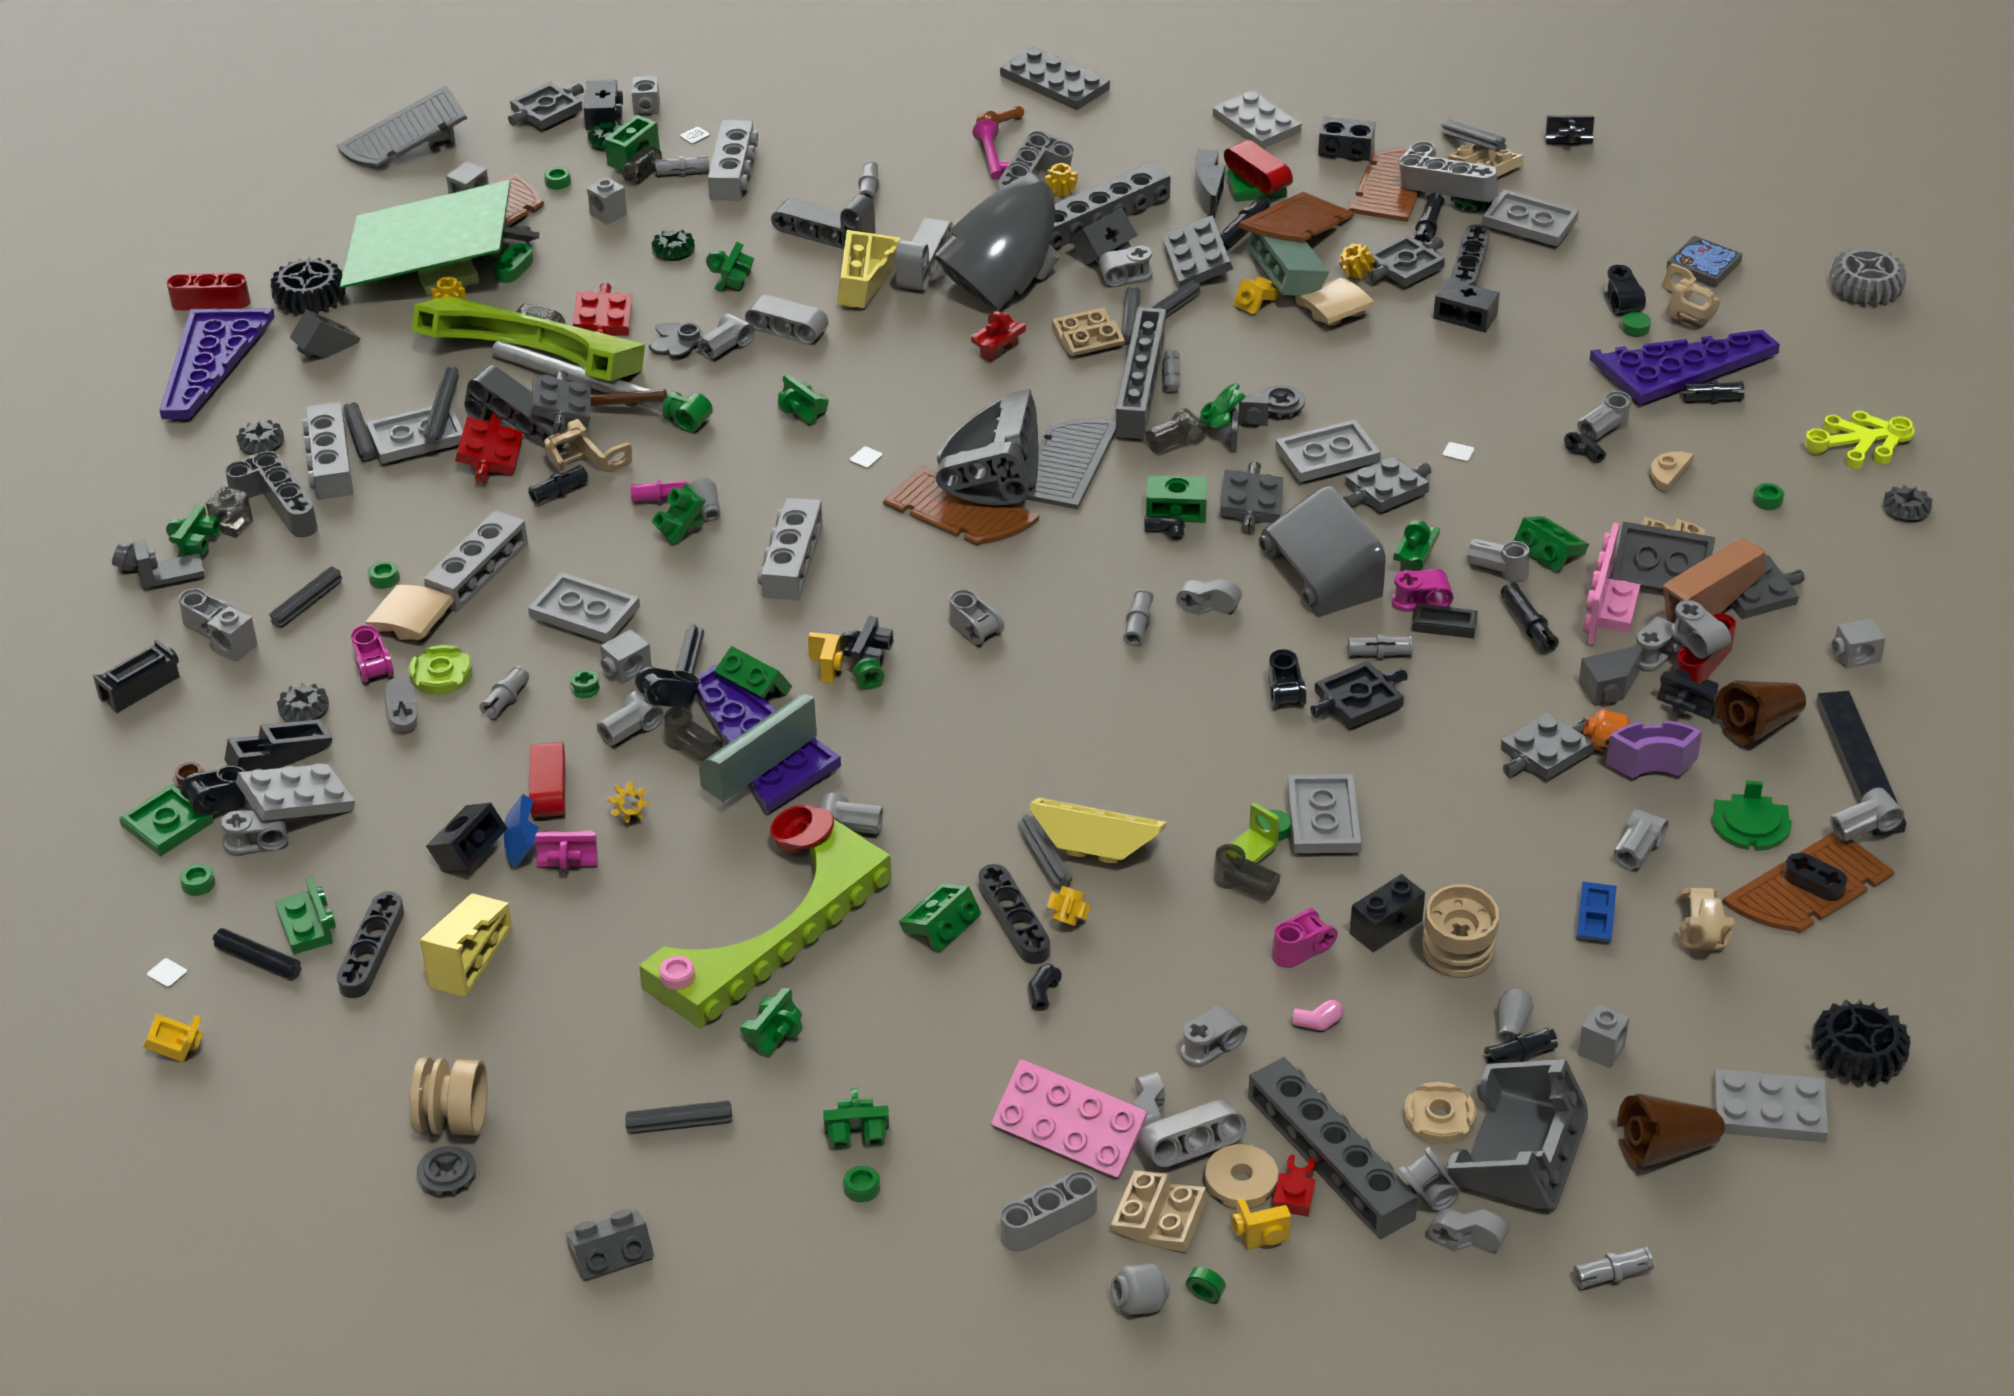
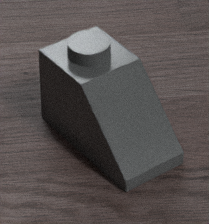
(321, 335)
(1610, 674)

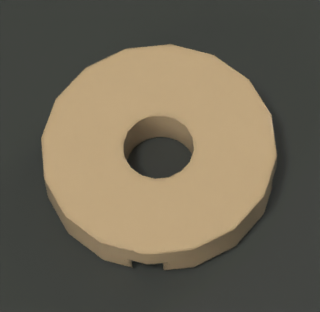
(1436, 1128)
(1241, 1159)

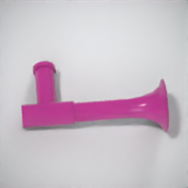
(985, 131)

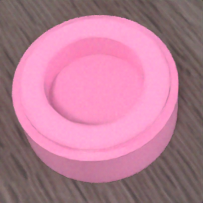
(677, 972)

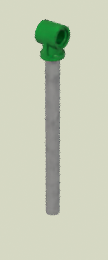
(686, 412)

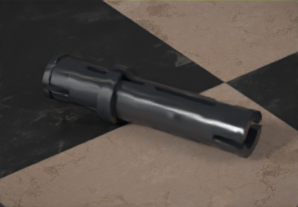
(1427, 225)
(1232, 231)
(1534, 624)

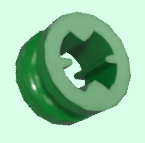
(868, 681)
(584, 690)

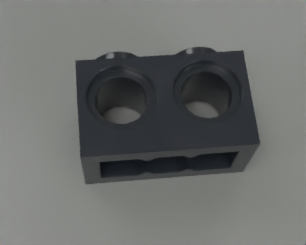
(1346, 138)

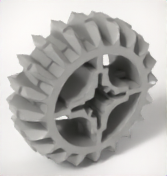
(1868, 276)

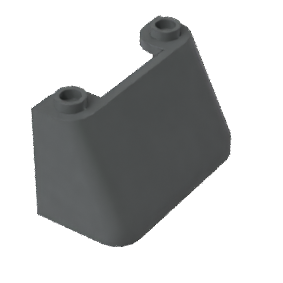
(1330, 552)
(1526, 1135)

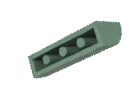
(1289, 264)
(759, 748)

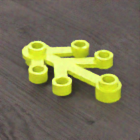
(1895, 431)

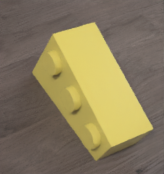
(865, 266)
(464, 943)

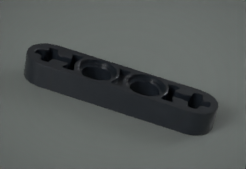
(1471, 259)
(1017, 912)
(366, 943)

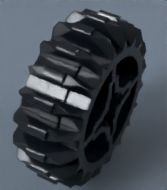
(307, 286)
(1860, 1042)

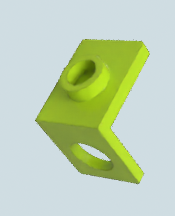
(1257, 840)

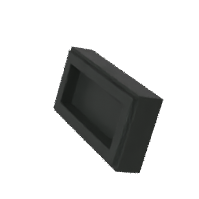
(1445, 620)

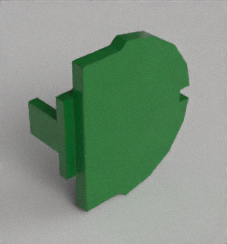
(1751, 819)

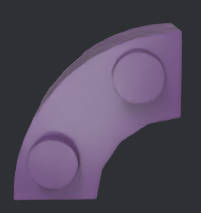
(1653, 748)

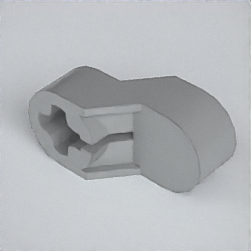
(1213, 595)
(405, 718)
(1150, 1096)
(1475, 1229)

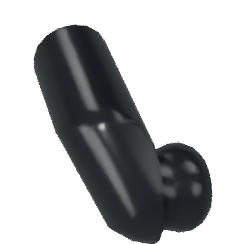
(1584, 445)
(1164, 523)
(1045, 976)

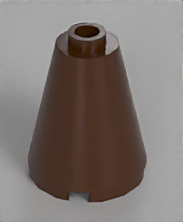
(1757, 708)
(1665, 1129)

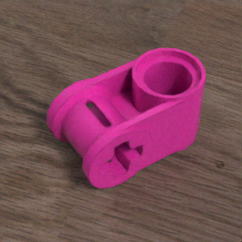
(1421, 587)
(370, 653)
(1300, 938)

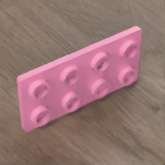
(1612, 601)
(1069, 1118)

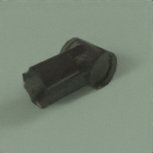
(1182, 428)
(685, 734)
(1234, 870)

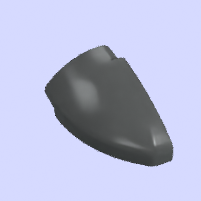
(1001, 241)
(993, 453)

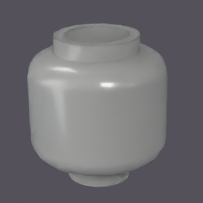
(1140, 1288)

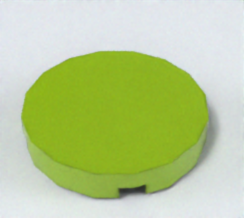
(440, 669)

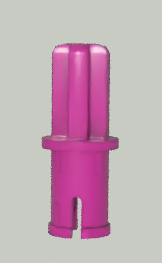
(653, 491)

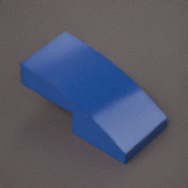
(520, 832)
(1596, 912)

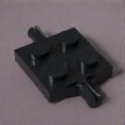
(1359, 693)

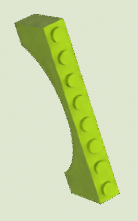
(595, 352)
(845, 876)

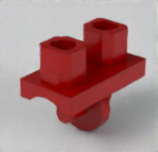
(998, 333)

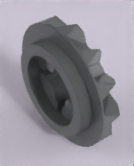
(1279, 395)
(271, 436)
(1918, 507)
(295, 710)
(446, 1159)

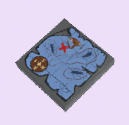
(1706, 260)

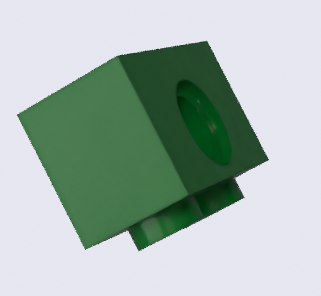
(629, 140)
(1177, 497)

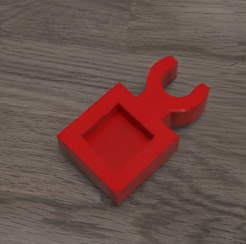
(1296, 1188)

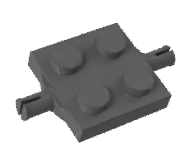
(546, 105)
(1407, 260)
(560, 400)
(1387, 484)
(1251, 496)
(1769, 592)
(1546, 746)

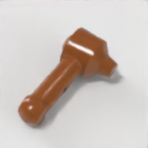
(1016, 112)

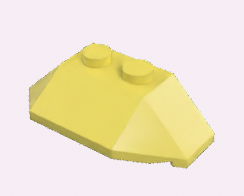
(1094, 830)

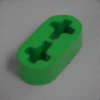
(513, 263)

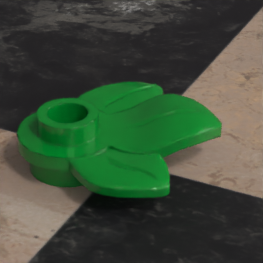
(1216, 413)

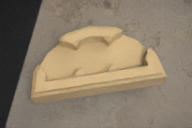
(1669, 467)

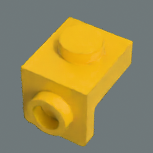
(1253, 292)
(827, 651)
(173, 1037)
(1261, 1227)

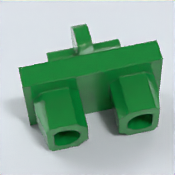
(732, 267)
(801, 400)
(682, 513)
(191, 532)
(1415, 545)
(776, 1020)
(856, 1115)

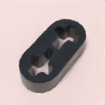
(1815, 876)

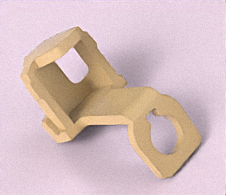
(1679, 306)
(582, 447)
(1707, 926)

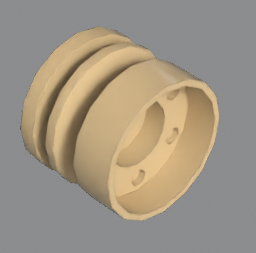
(1460, 930)
(442, 1096)

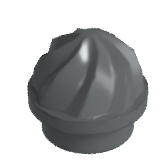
(125, 557)

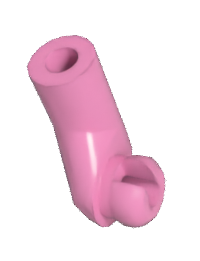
(1320, 1018)

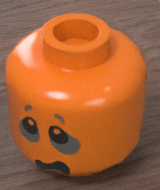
(1602, 726)

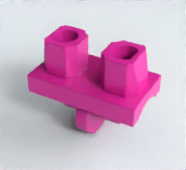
(566, 849)

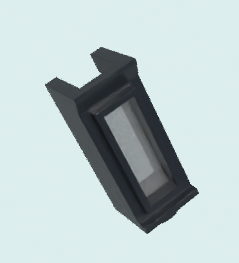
(138, 676)

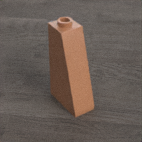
(1717, 579)

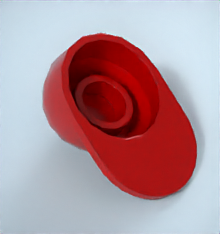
(801, 827)

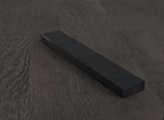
(1854, 747)

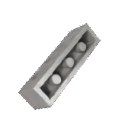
(732, 160)
(327, 451)
(791, 549)
(478, 558)

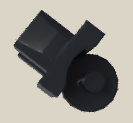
(1569, 128)
(865, 643)
(1687, 695)

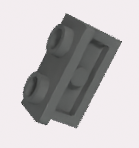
(610, 1243)

